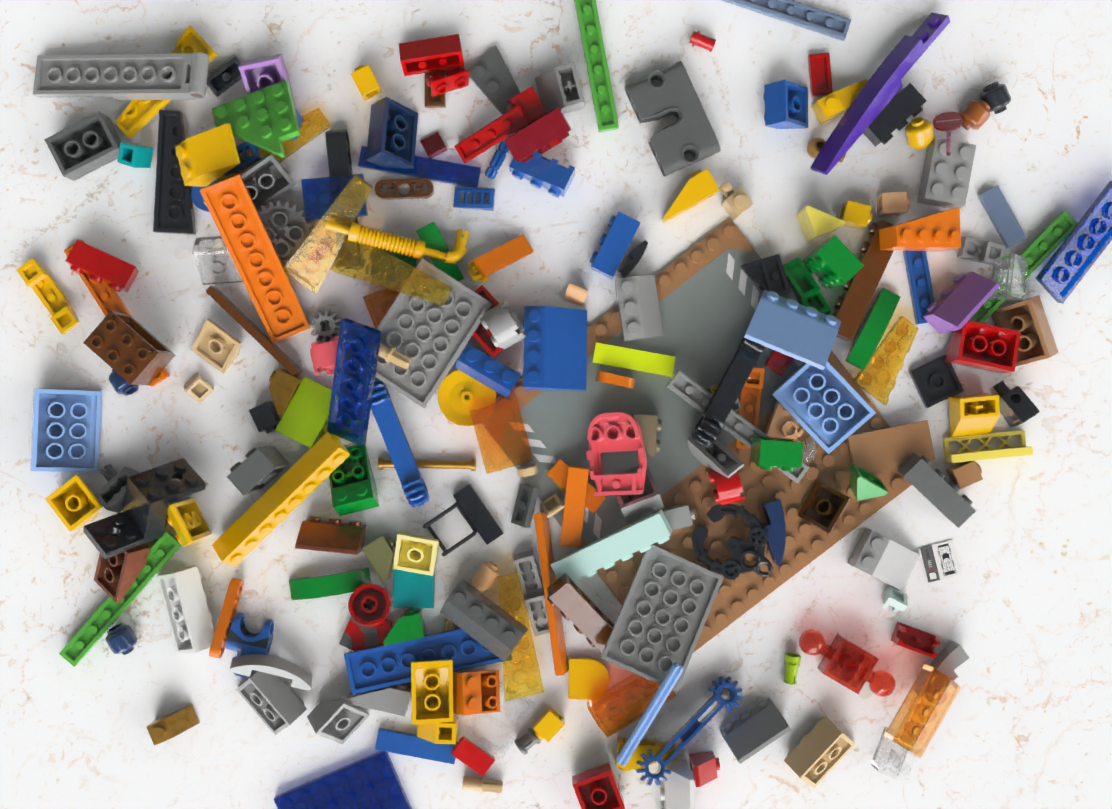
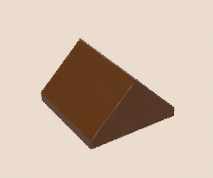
(824, 507)

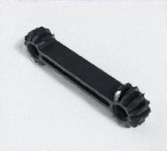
(727, 392)

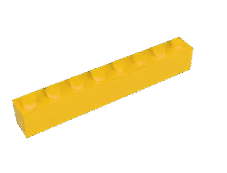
(280, 499)

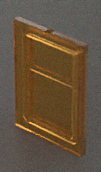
(501, 435)

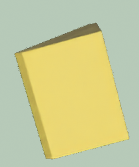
(817, 223)
(416, 554)

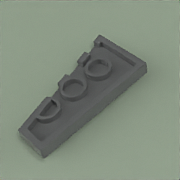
(494, 79)

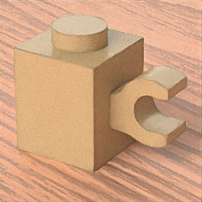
(736, 202)

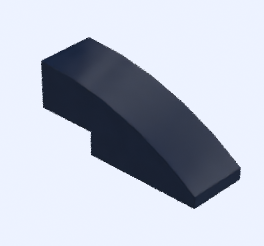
(776, 529)

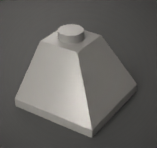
(336, 720)

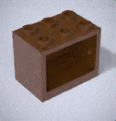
(129, 348)

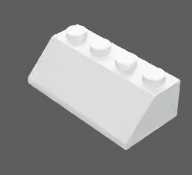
(187, 610)

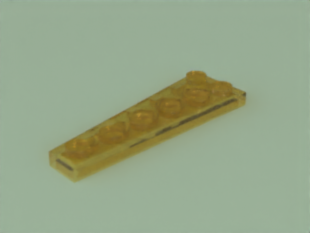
(384, 270)
(521, 668)

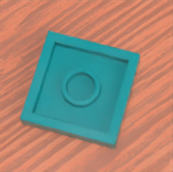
(412, 590)

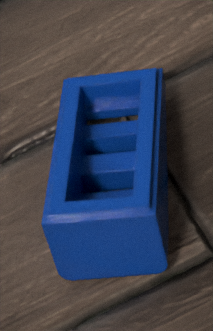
(249, 160)
(474, 190)

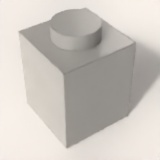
(679, 516)

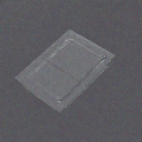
(499, 729)

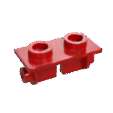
(454, 79)

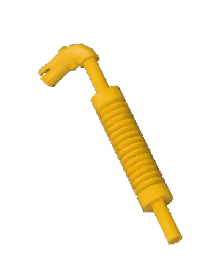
(401, 244)

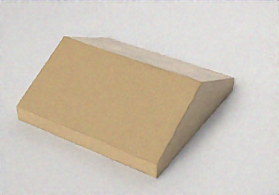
(216, 346)

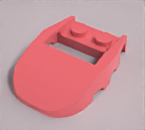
(616, 434)

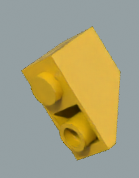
(439, 732)

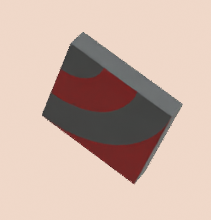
(361, 637)

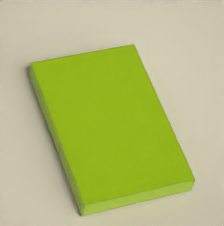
(306, 413)

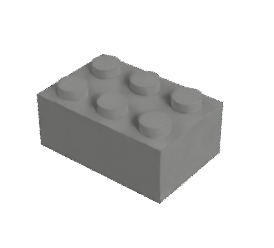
(946, 177)

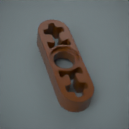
(389, 184)

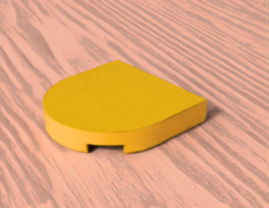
(587, 678)

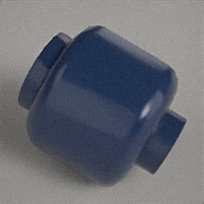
(120, 385)
(121, 639)

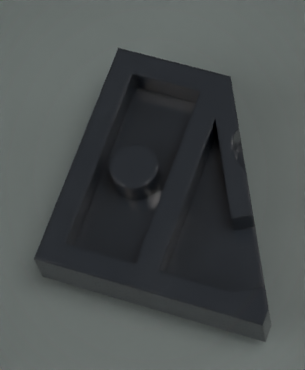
(768, 274)

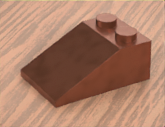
(120, 571)

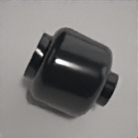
(996, 96)

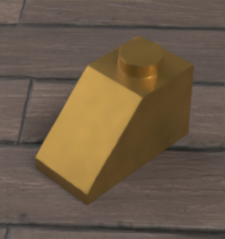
(283, 388)
(172, 724)

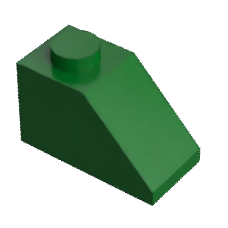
(407, 628)

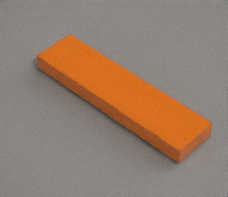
(574, 506)

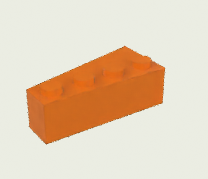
(928, 233)

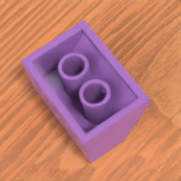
(959, 302)

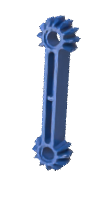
(398, 446)
(689, 730)

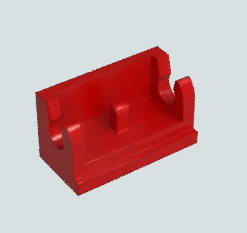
(915, 639)

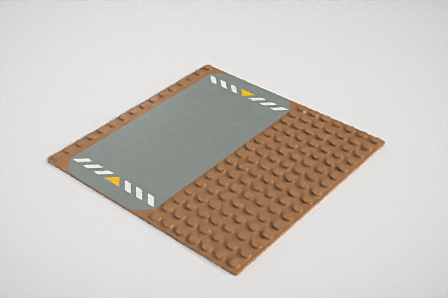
(704, 316)

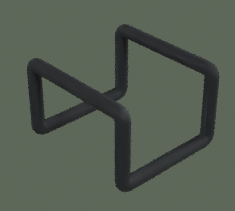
(445, 551)

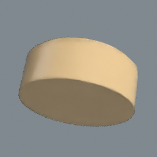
(527, 470)

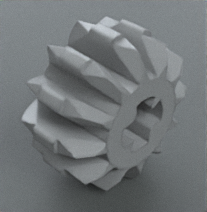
(319, 326)

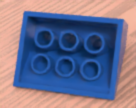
(555, 349)

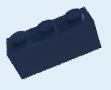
(392, 135)

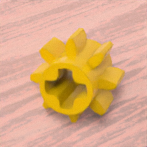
(475, 274)

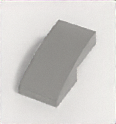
(980, 251)

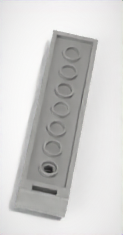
(123, 76)

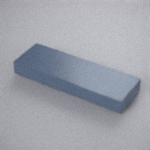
(1002, 216)

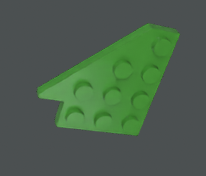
(262, 117)

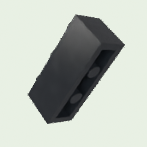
(894, 115)

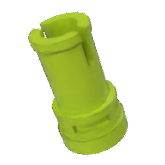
(792, 663)

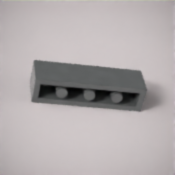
(936, 489)

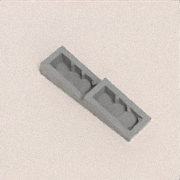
(532, 591)

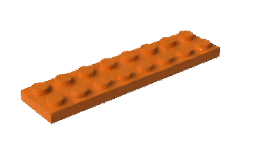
(255, 258)

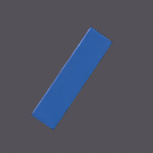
(919, 283)
(411, 745)

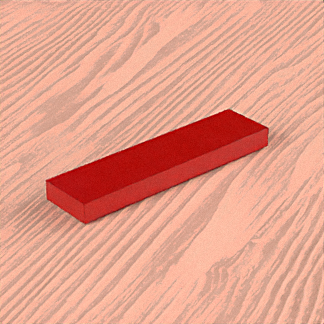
(492, 133)

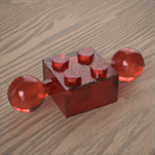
(847, 663)

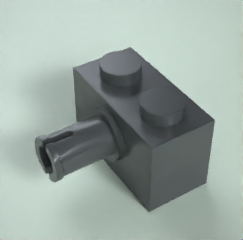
(113, 493)

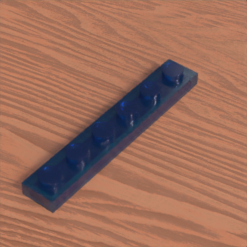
(431, 169)

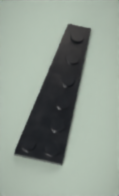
(172, 198)

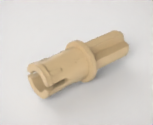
(393, 356)
(481, 785)

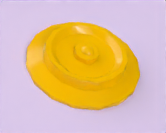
(462, 394)

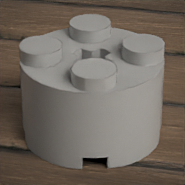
(503, 326)

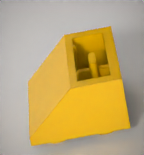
(973, 414)

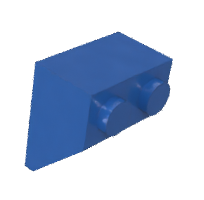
(786, 105)

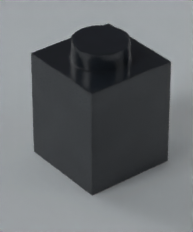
(265, 417)

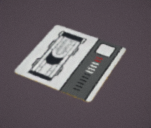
(939, 561)

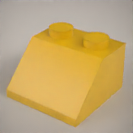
(74, 503)

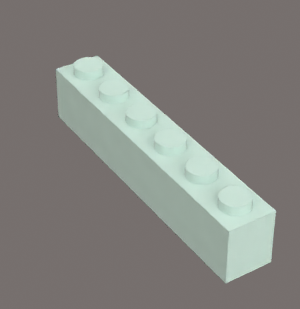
(614, 546)

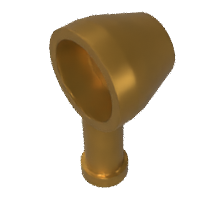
(812, 149)

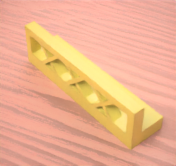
(990, 453)

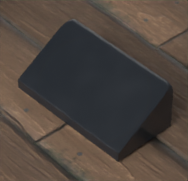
(224, 76)

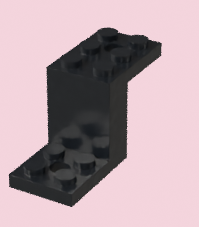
(144, 508)

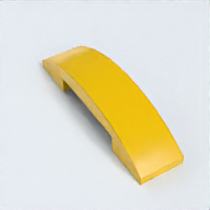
(50, 294)

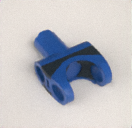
(249, 643)

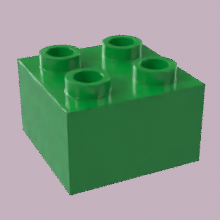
(777, 452)

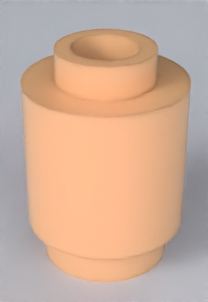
(485, 576)

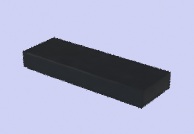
(478, 514)

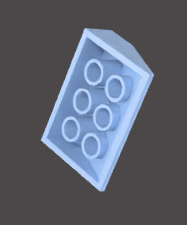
(793, 329)
(823, 404)
(65, 430)

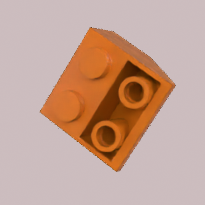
(476, 692)

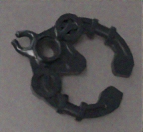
(738, 564)

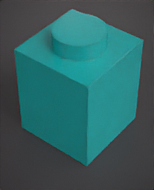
(135, 155)

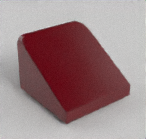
(433, 145)

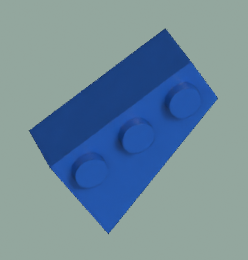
(544, 173)

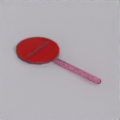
(948, 122)

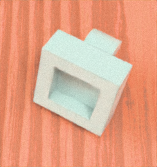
(895, 598)

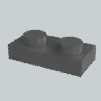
(524, 505)

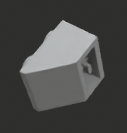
(561, 88)

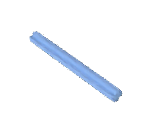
(649, 713)

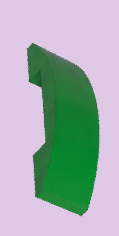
(328, 584)

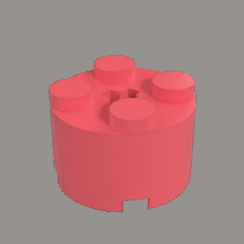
(324, 356)

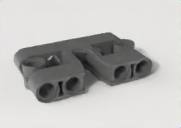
(677, 98)

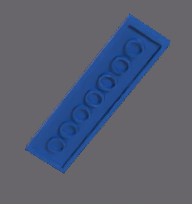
(391, 664)

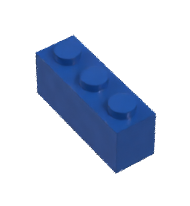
(614, 244)
(487, 370)

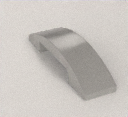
(272, 665)

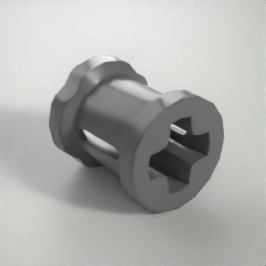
(527, 741)

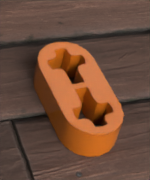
(615, 379)

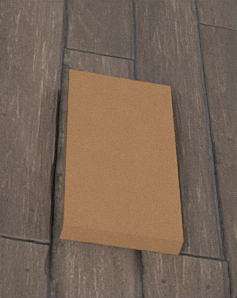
(890, 446)

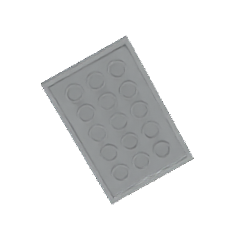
(429, 336)
(661, 615)

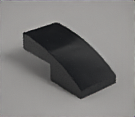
(636, 254)

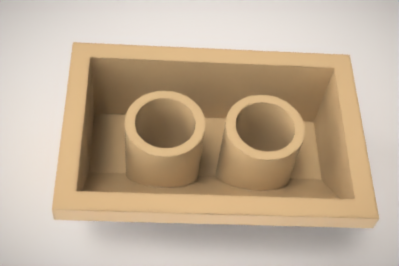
(819, 752)

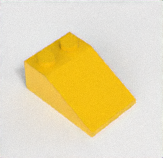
(207, 156)
(187, 522)
(432, 691)

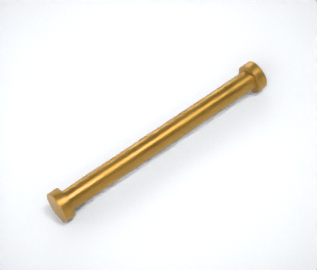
(438, 464)

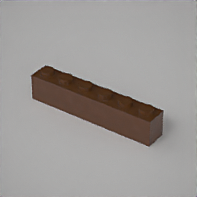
(861, 287)

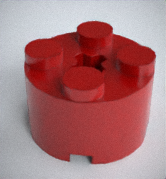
(727, 489)
(359, 600)

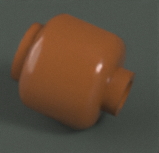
(975, 114)

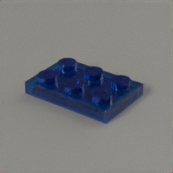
(321, 194)

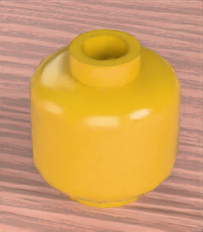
(919, 133)

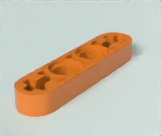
(226, 618)

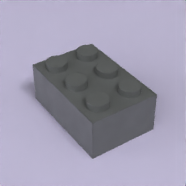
(85, 146)
(257, 470)

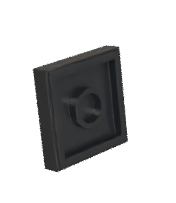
(936, 381)

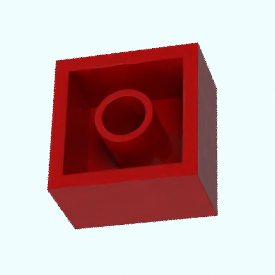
(598, 789)

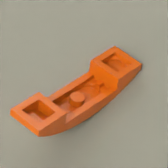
(750, 399)

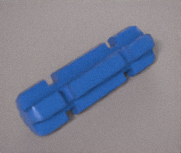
(497, 160)

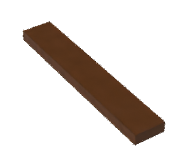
(254, 331)

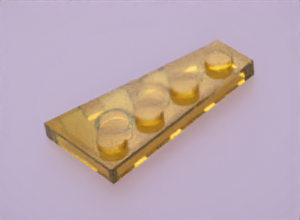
(887, 361)

